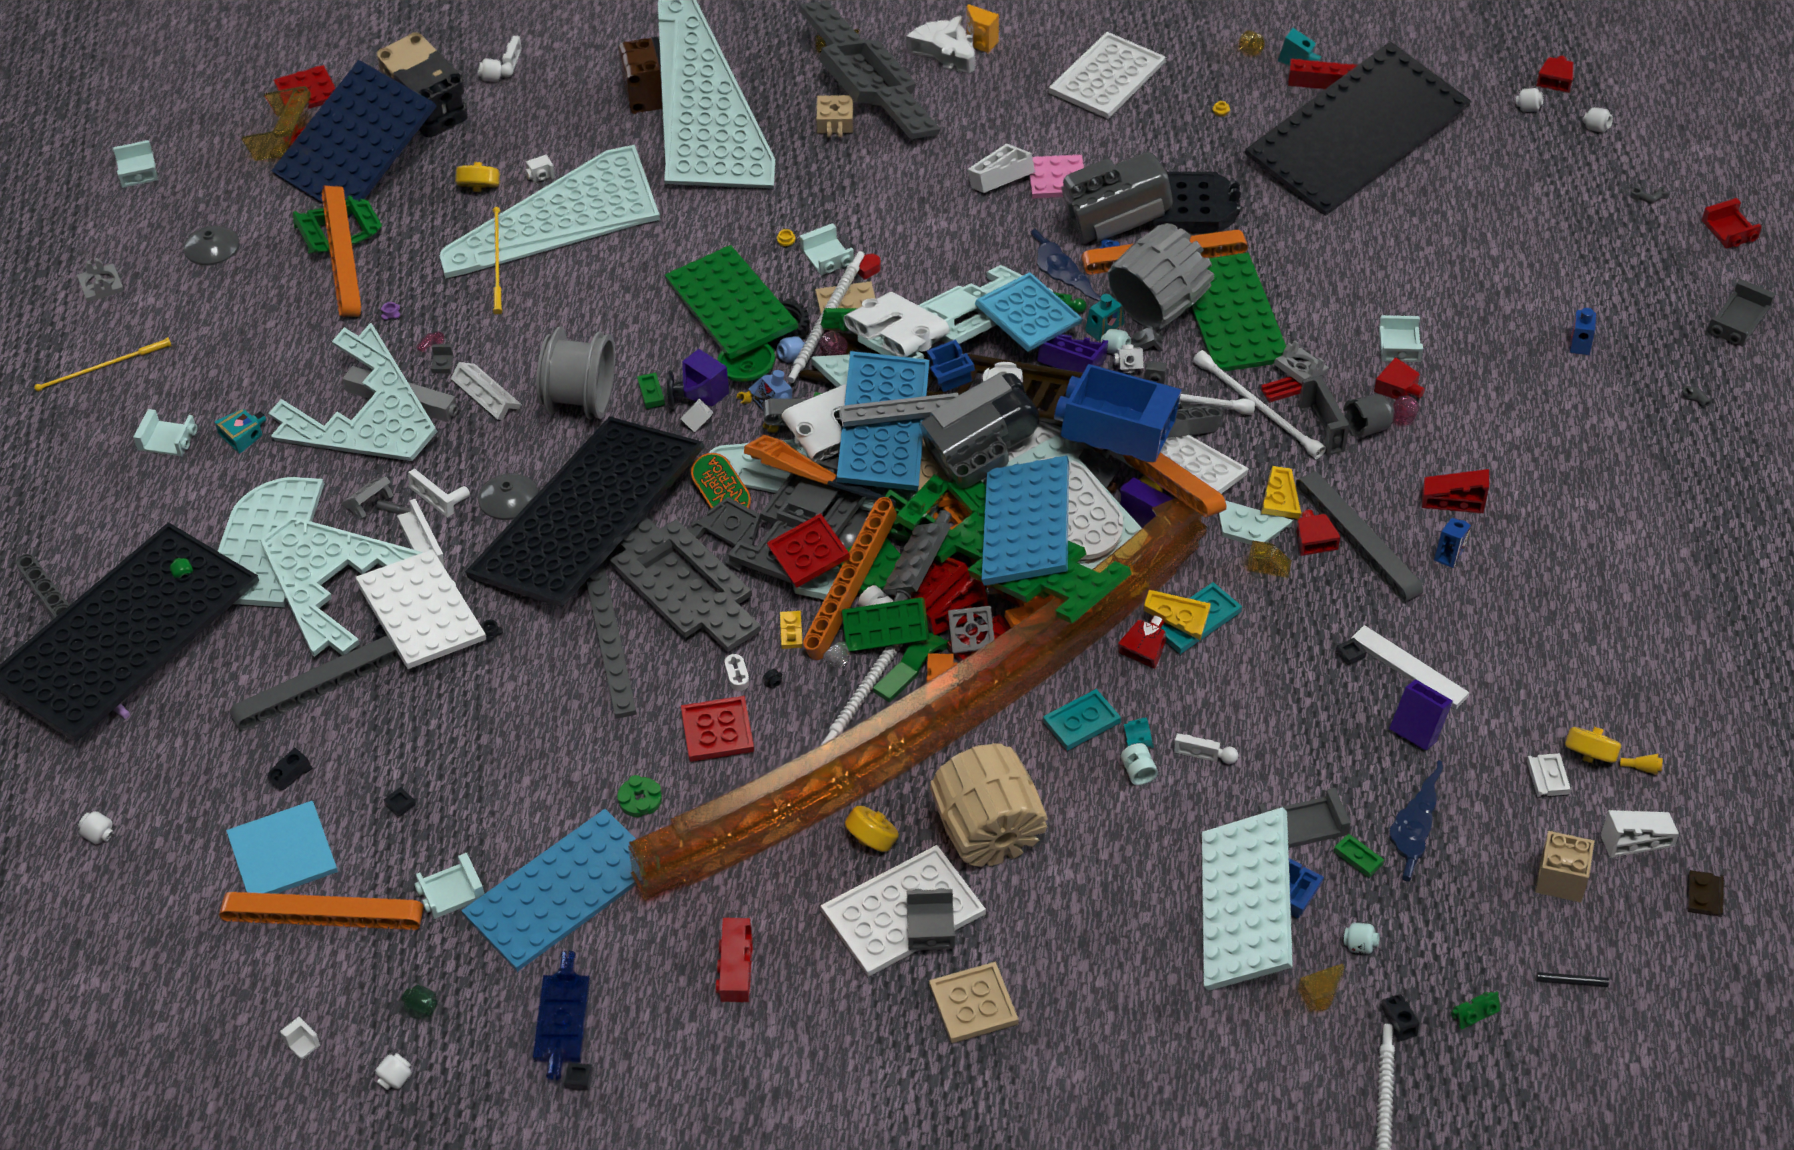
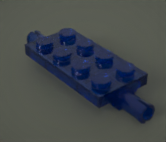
(561, 1017)

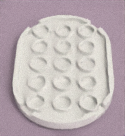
(1093, 514)

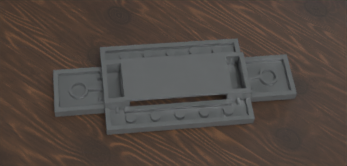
(677, 590)

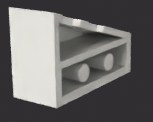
(1000, 168)
(1637, 832)

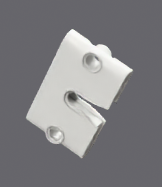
(899, 322)
(816, 423)

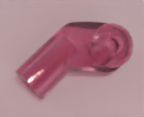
(429, 340)

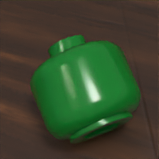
(180, 567)

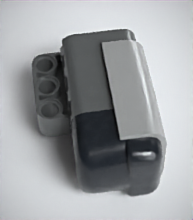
(979, 428)

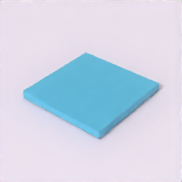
(1028, 311)
(282, 850)

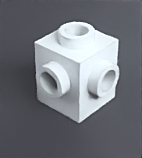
(1135, 360)

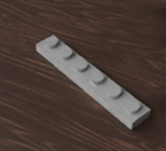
(892, 410)

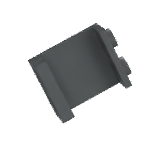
(930, 919)

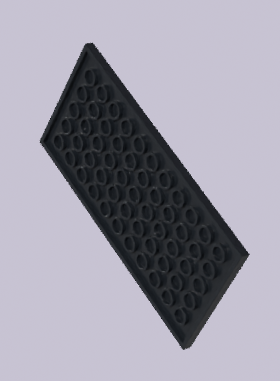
(1357, 128)
(584, 511)
(121, 631)

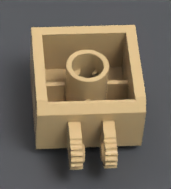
(835, 115)

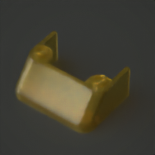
(291, 107)

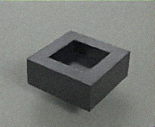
(1351, 651)
(399, 802)
(578, 1076)

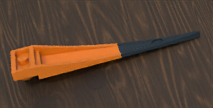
(784, 457)

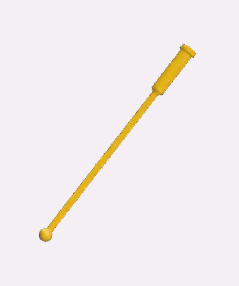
(497, 289)
(142, 351)

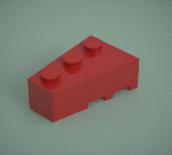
(1457, 491)
(962, 594)
(735, 960)

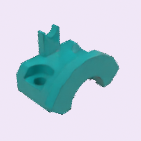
(1138, 732)

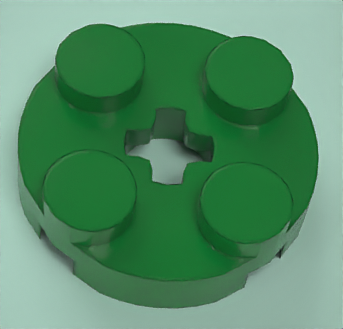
(635, 786)

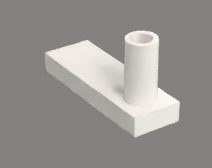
(434, 495)

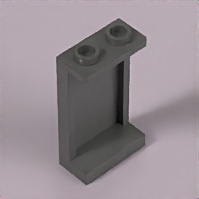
(1742, 313)
(1318, 396)
(1315, 819)

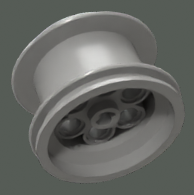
(576, 373)

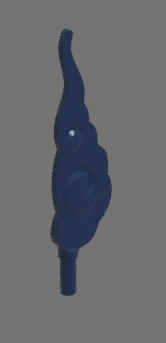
(1061, 267)
(1415, 823)

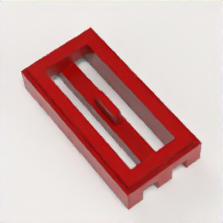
(1281, 387)

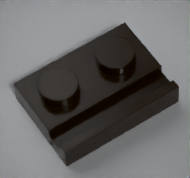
(1705, 893)

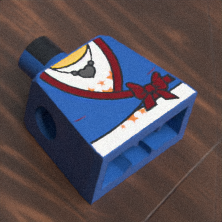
(1455, 533)

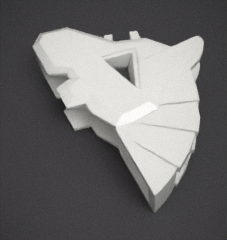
(944, 42)

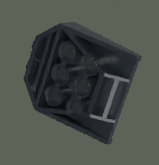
(1201, 202)

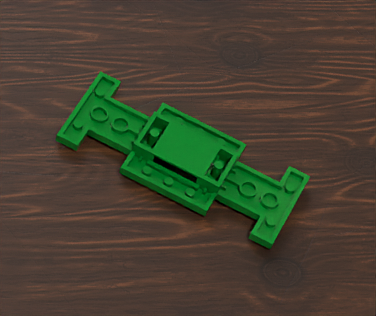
(1078, 586)

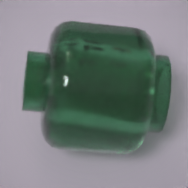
(419, 1001)

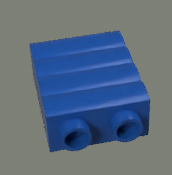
(1118, 412)

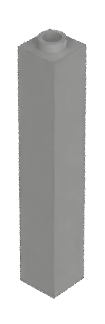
(435, 403)

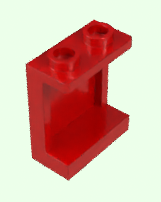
(1729, 224)

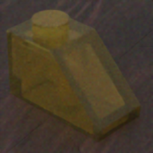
(1268, 560)
(1321, 987)

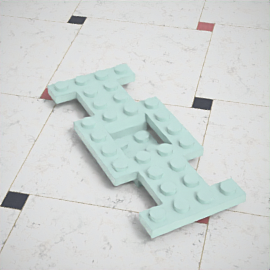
(953, 305)

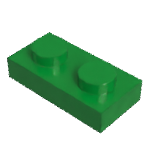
(650, 390)
(1358, 855)

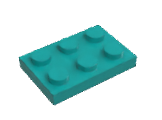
(1081, 719)

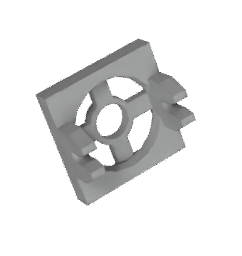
(97, 271)
(1293, 351)
(354, 501)
(955, 615)

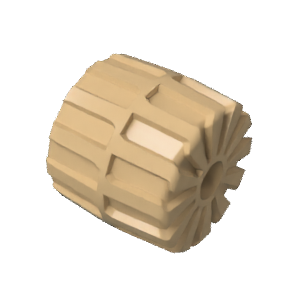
(988, 804)

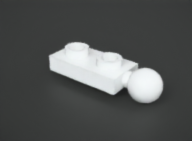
(511, 56)
(1204, 749)

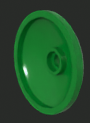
(749, 365)

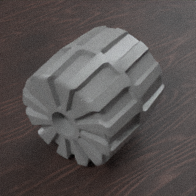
(1160, 276)

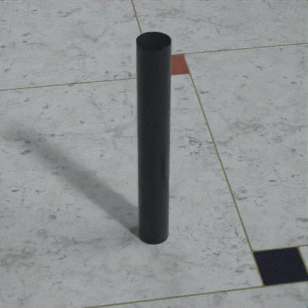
(1572, 979)

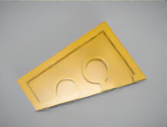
(1281, 494)
(1178, 611)

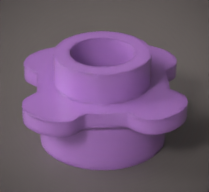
(390, 310)

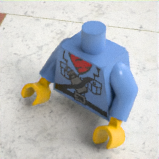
(767, 387)

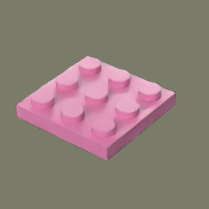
(1050, 173)

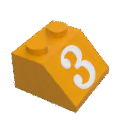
(983, 27)

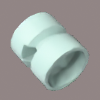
(1139, 764)

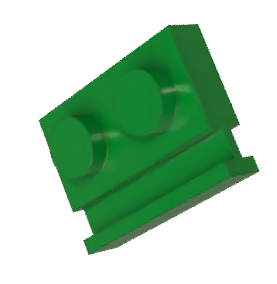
(969, 497)

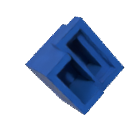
(950, 365)
(1303, 887)

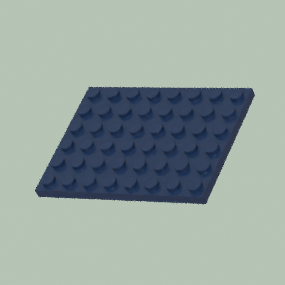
(354, 135)

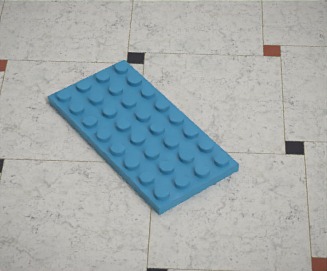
(885, 451)
(1026, 521)
(555, 891)

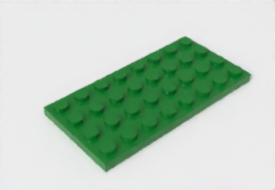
(731, 301)
(1237, 316)

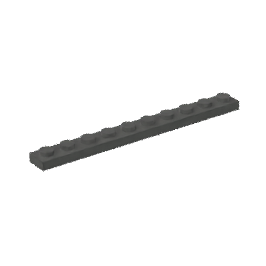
(610, 644)

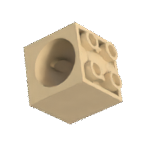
(1564, 866)

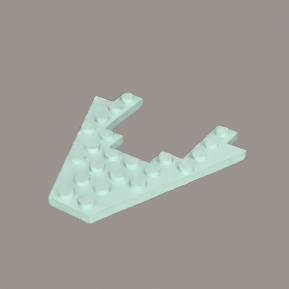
(388, 424)
(309, 555)

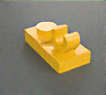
(791, 629)

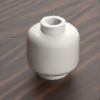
(490, 70)
(1529, 100)
(1598, 119)
(95, 827)
(393, 1071)

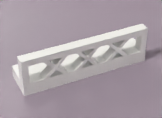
(484, 390)
(418, 531)

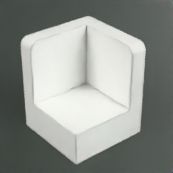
(696, 415)
(300, 1038)

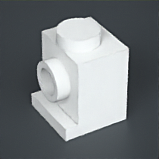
(539, 169)

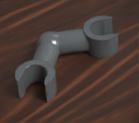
(1639, 194)

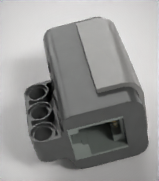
(1116, 197)

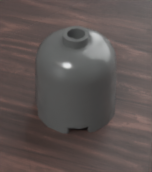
(1368, 415)

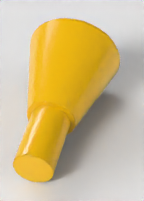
(1648, 763)

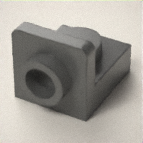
(442, 359)
(1156, 371)

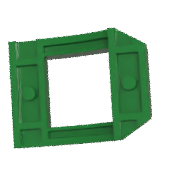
(310, 223)

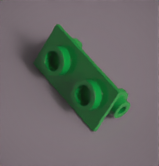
(1481, 1008)

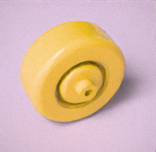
(477, 176)
(1593, 744)
(871, 828)

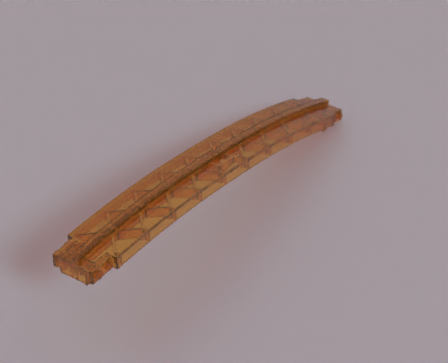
(911, 728)

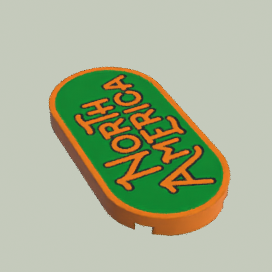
(718, 480)

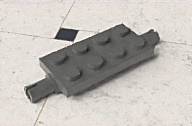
(917, 557)

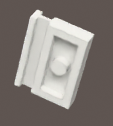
(1548, 775)

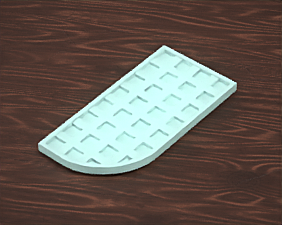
(254, 518)

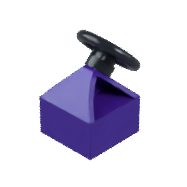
(702, 379)

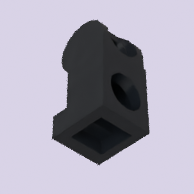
(289, 769)
(1400, 1017)

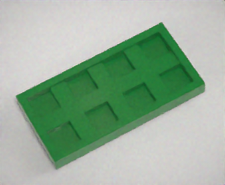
(885, 624)

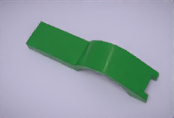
(908, 668)

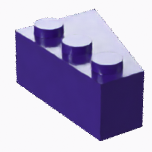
(1072, 353)

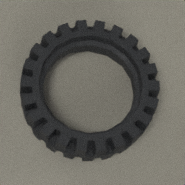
(799, 312)

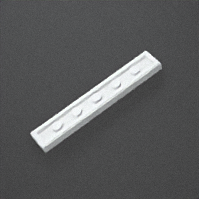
(1408, 665)

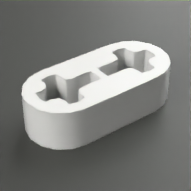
(732, 673)

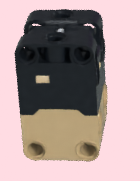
(428, 73)

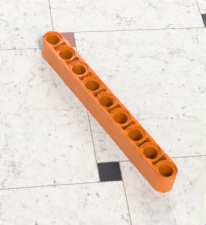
(1214, 245)
(341, 251)
(1181, 484)
(862, 557)
(321, 910)

